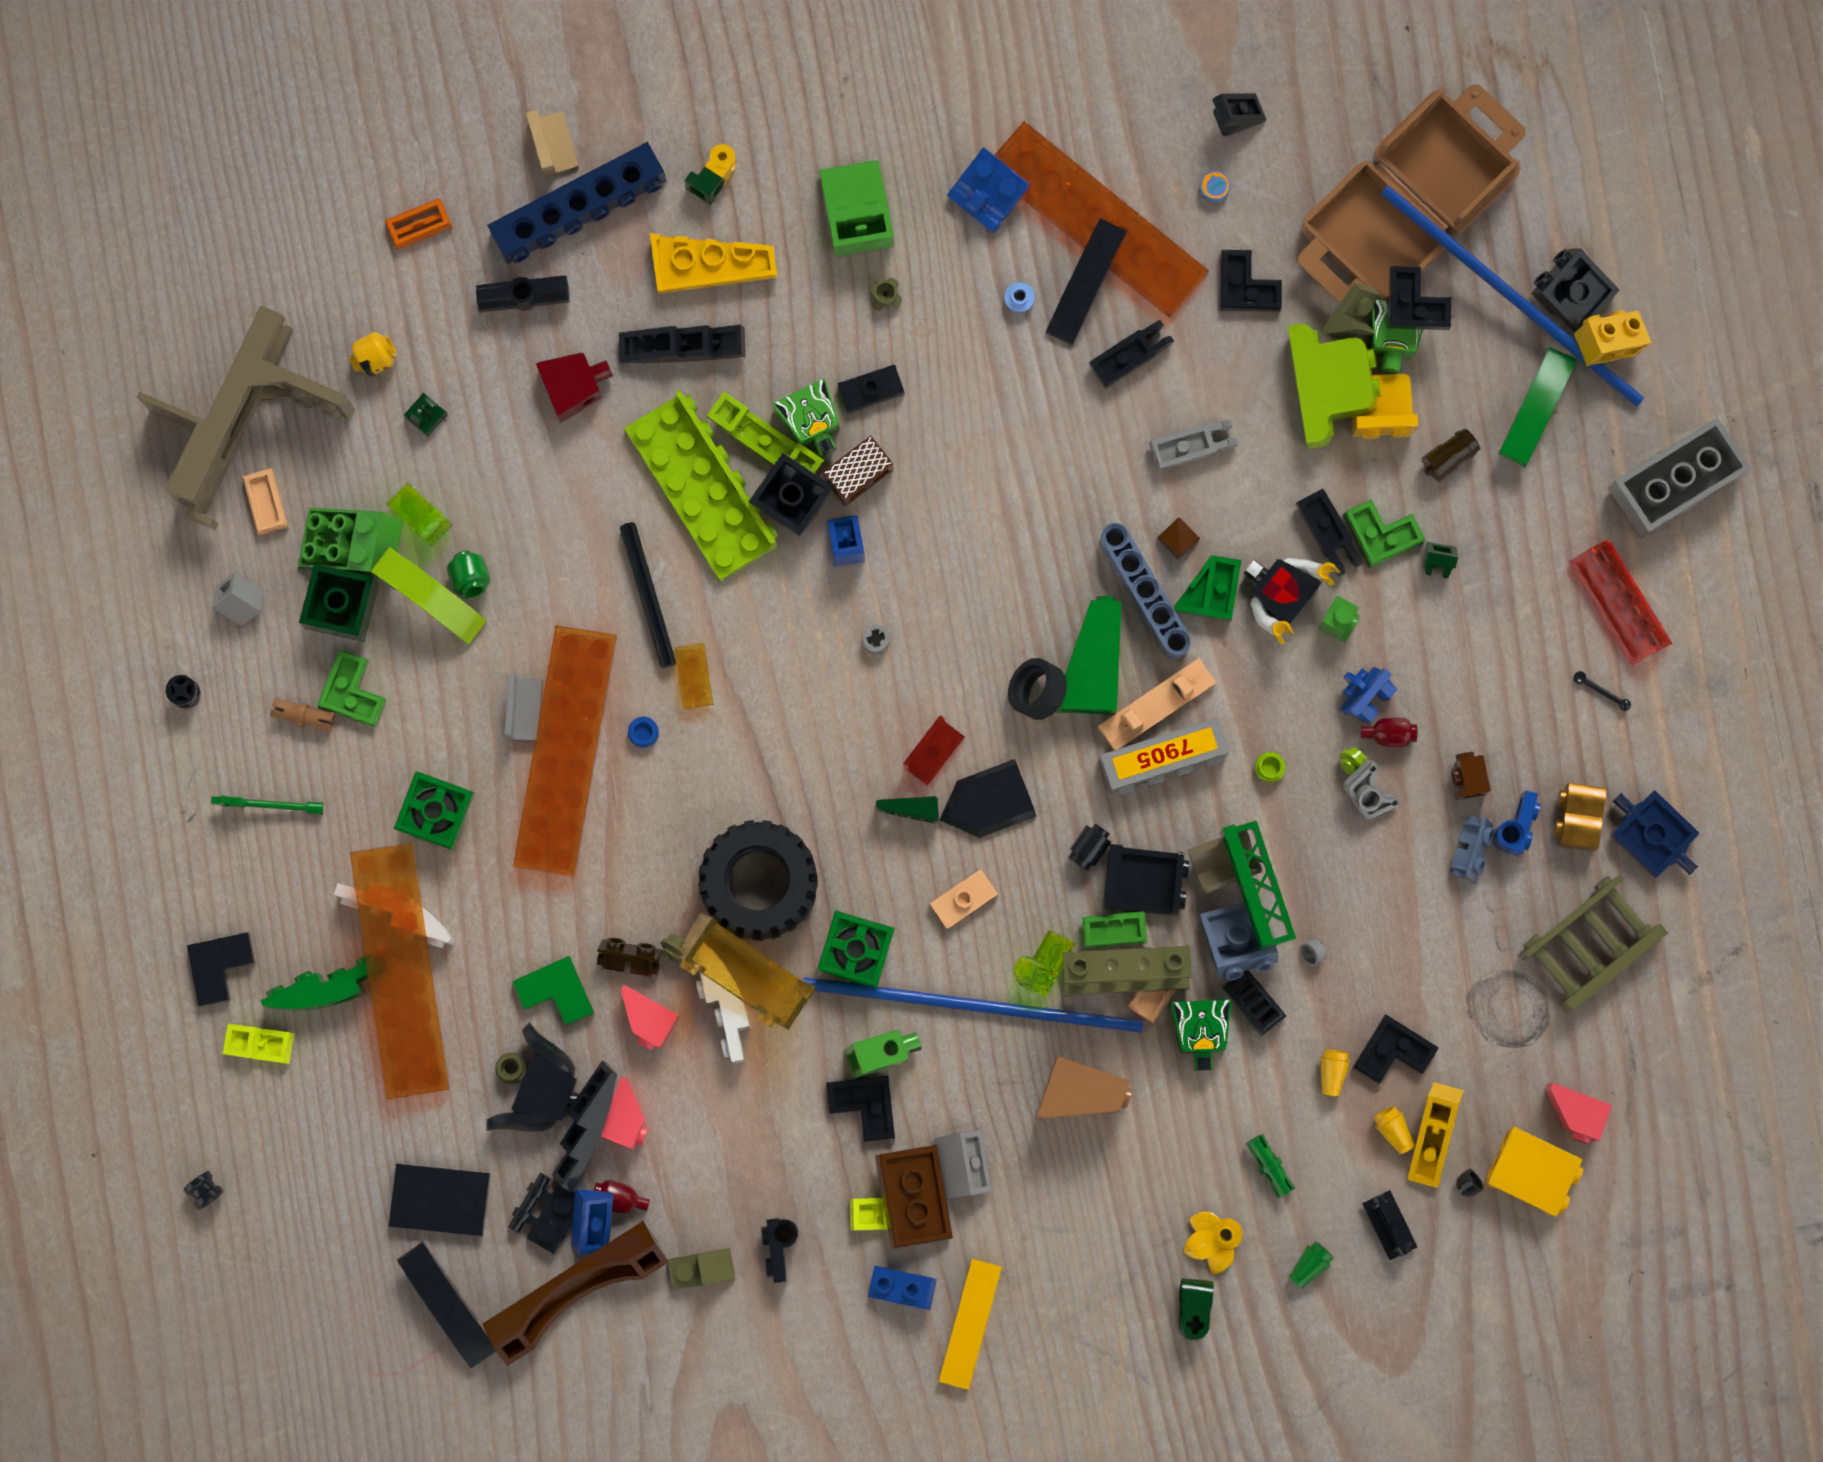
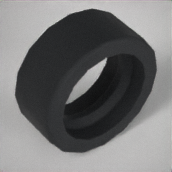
(1051, 696)

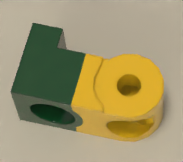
(713, 175)

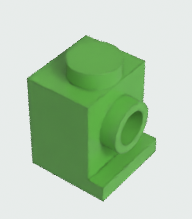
(1340, 619)

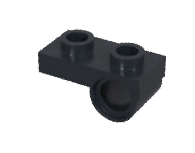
(776, 1264)

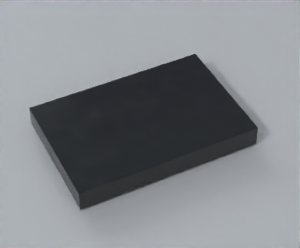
(439, 1199)

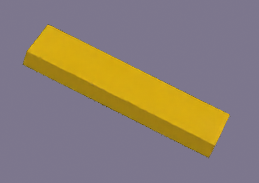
(970, 1324)

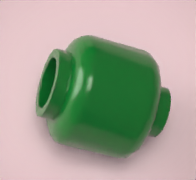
(468, 574)

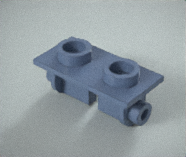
(1478, 837)

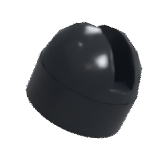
(1470, 1183)

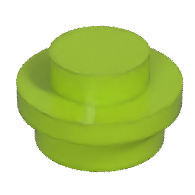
(1351, 759)
(1270, 767)

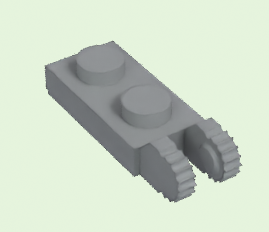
(1190, 445)

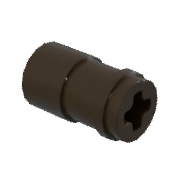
(1449, 455)

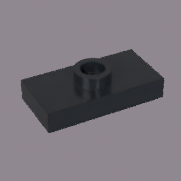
(871, 388)

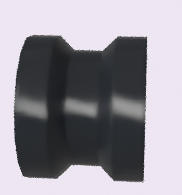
(178, 687)
(203, 1190)

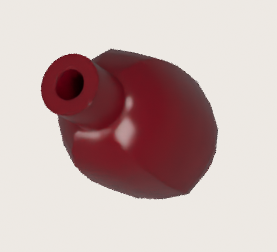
(1391, 732)
(624, 1196)

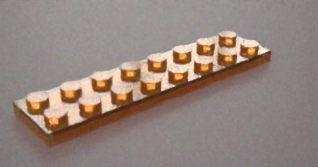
(1076, 203)
(565, 751)
(399, 970)

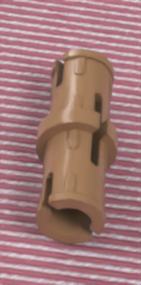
(302, 714)

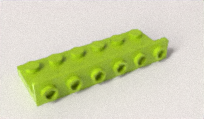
(702, 486)

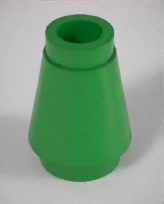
(1311, 1264)

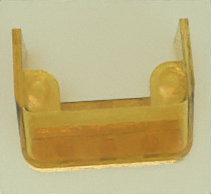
(744, 972)

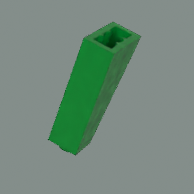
(1095, 661)

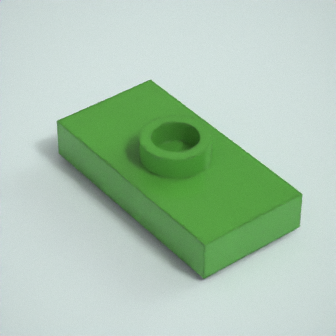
(1114, 930)

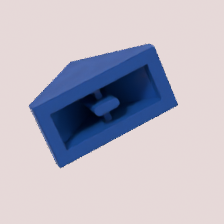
(846, 540)

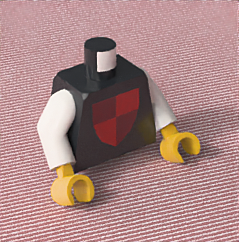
(1284, 591)

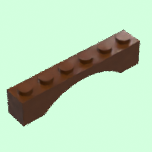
(522, 1324)

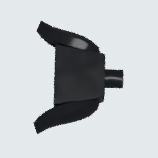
(543, 1091)

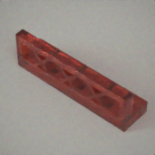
(1617, 603)

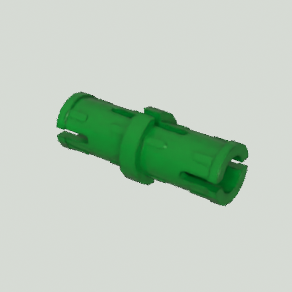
(1270, 1165)

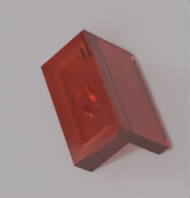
(933, 751)

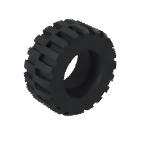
(751, 838)

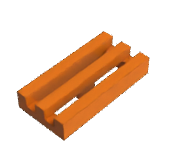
(424, 233)

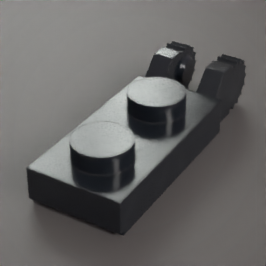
(1128, 355)
(1328, 528)

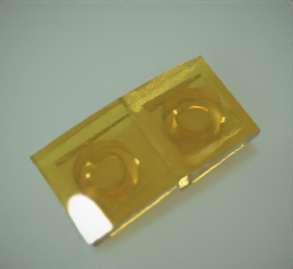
(693, 675)

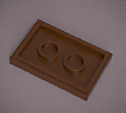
(913, 1196)

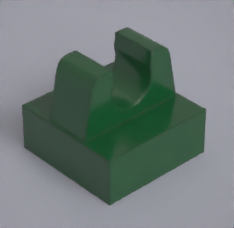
(425, 414)
(1440, 555)

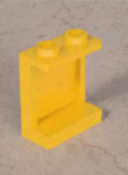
(1534, 1171)

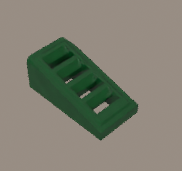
(915, 808)

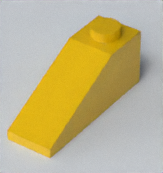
(1435, 1134)

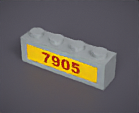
(1163, 756)

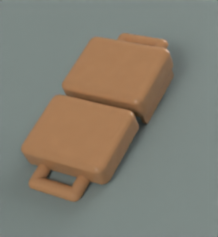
(1435, 163)

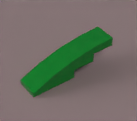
(1537, 407)

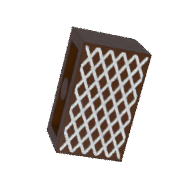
(858, 470)

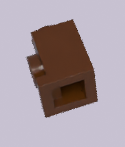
(1470, 776)

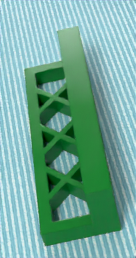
(1248, 889)

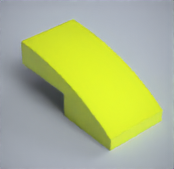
(258, 1043)
(867, 1214)

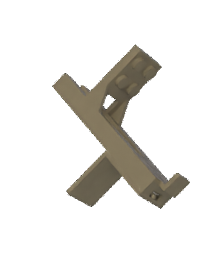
(250, 379)

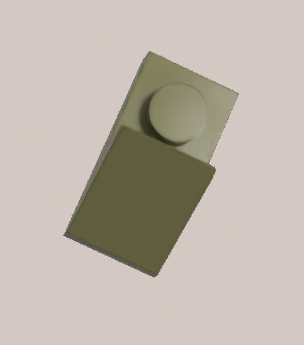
(1349, 315)
(701, 1269)

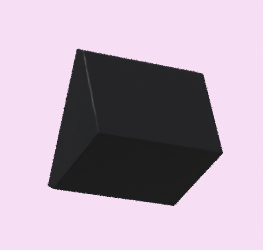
(791, 494)

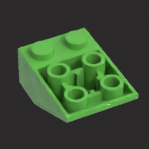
(857, 208)
(348, 539)

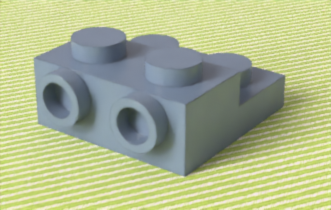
(1234, 943)

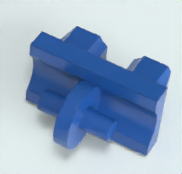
(1362, 689)

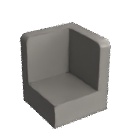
(238, 599)

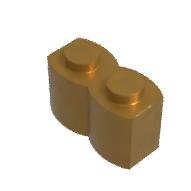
(1581, 816)

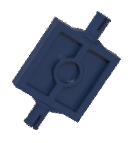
(1655, 834)

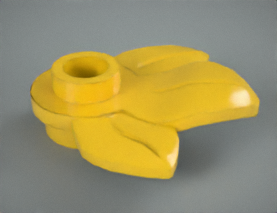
(1209, 1243)

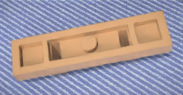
(1156, 705)

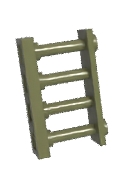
(1621, 954)
(1127, 970)

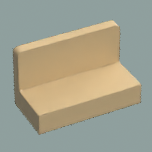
(552, 142)

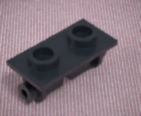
(1389, 1225)

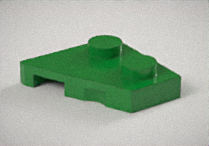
(1212, 590)

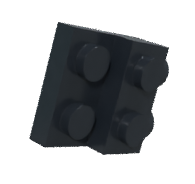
(1574, 288)

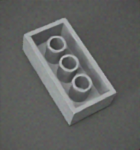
(1679, 478)

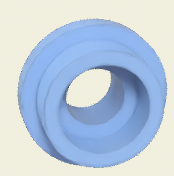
(1019, 306)

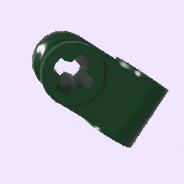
(1195, 1301)

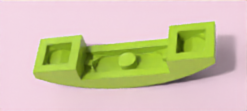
(758, 435)
(429, 595)

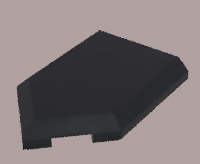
(989, 801)

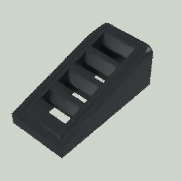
(1260, 1027)

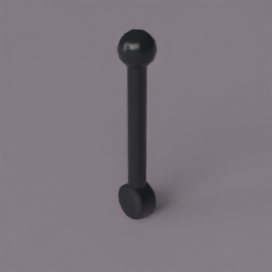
(1580, 677)

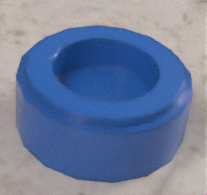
(643, 732)

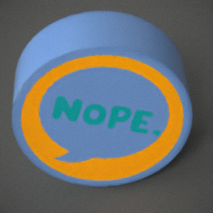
(1215, 186)

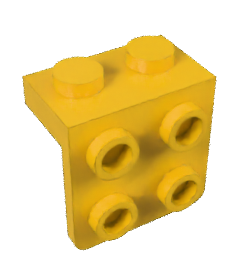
(1393, 410)

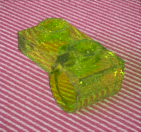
(419, 514)
(1041, 971)

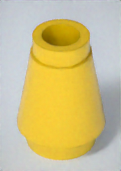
(1334, 1068)
(1394, 1129)

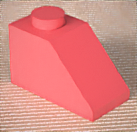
(648, 1019)
(1579, 1113)
(625, 1118)

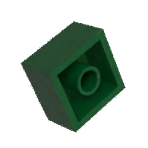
(339, 603)

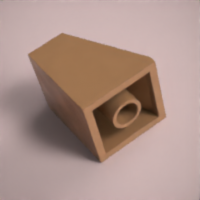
(1081, 1091)

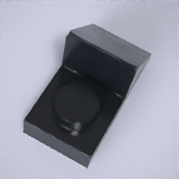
(1237, 112)

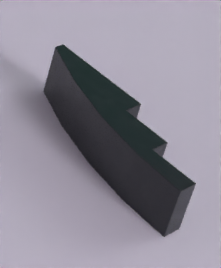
(1086, 281)
(681, 344)
(589, 1118)
(446, 1304)

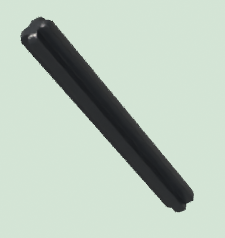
(648, 595)

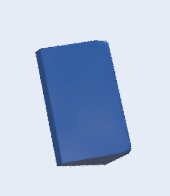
(591, 1220)

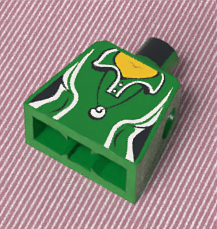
(1201, 1029)

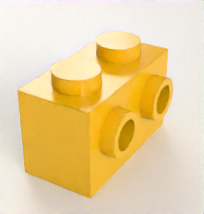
(1612, 337)

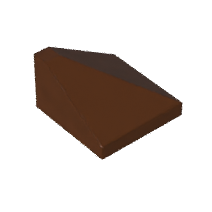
(1178, 538)

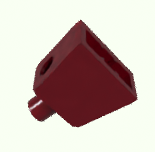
(572, 383)

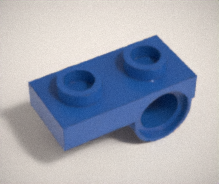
(1526, 811)
(902, 1287)

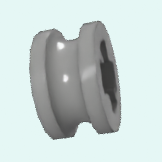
(883, 643)

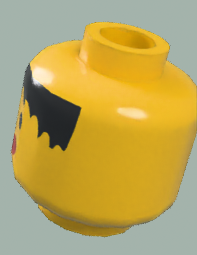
(373, 354)

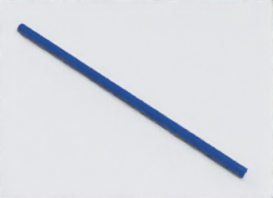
(1507, 292)
(976, 1005)

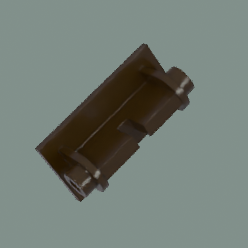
(642, 957)

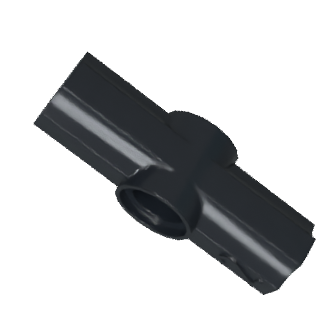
(503, 294)

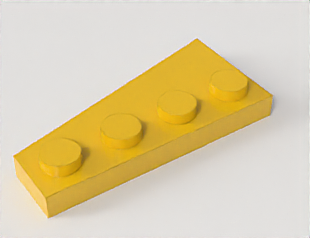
(698, 264)

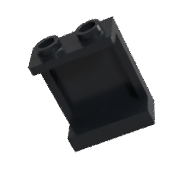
(1145, 881)

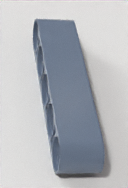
(1144, 576)

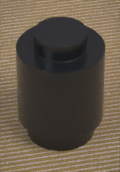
(1089, 846)

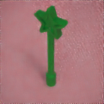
(309, 807)

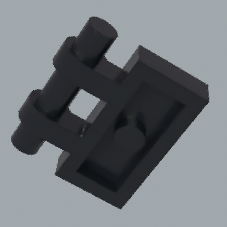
(555, 1218)

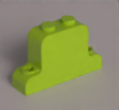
(1331, 381)

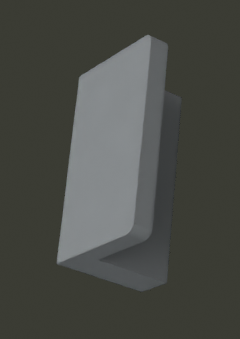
(523, 708)
(963, 1164)

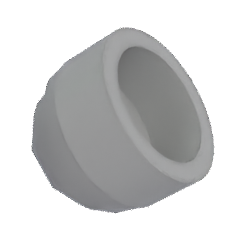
(1310, 958)

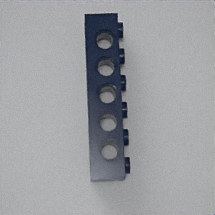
(584, 188)

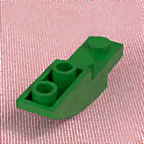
(314, 992)

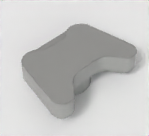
(1365, 793)

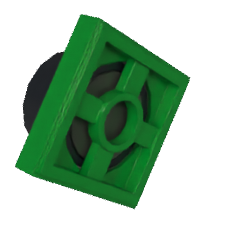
(435, 811)
(856, 949)

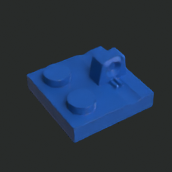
(989, 189)

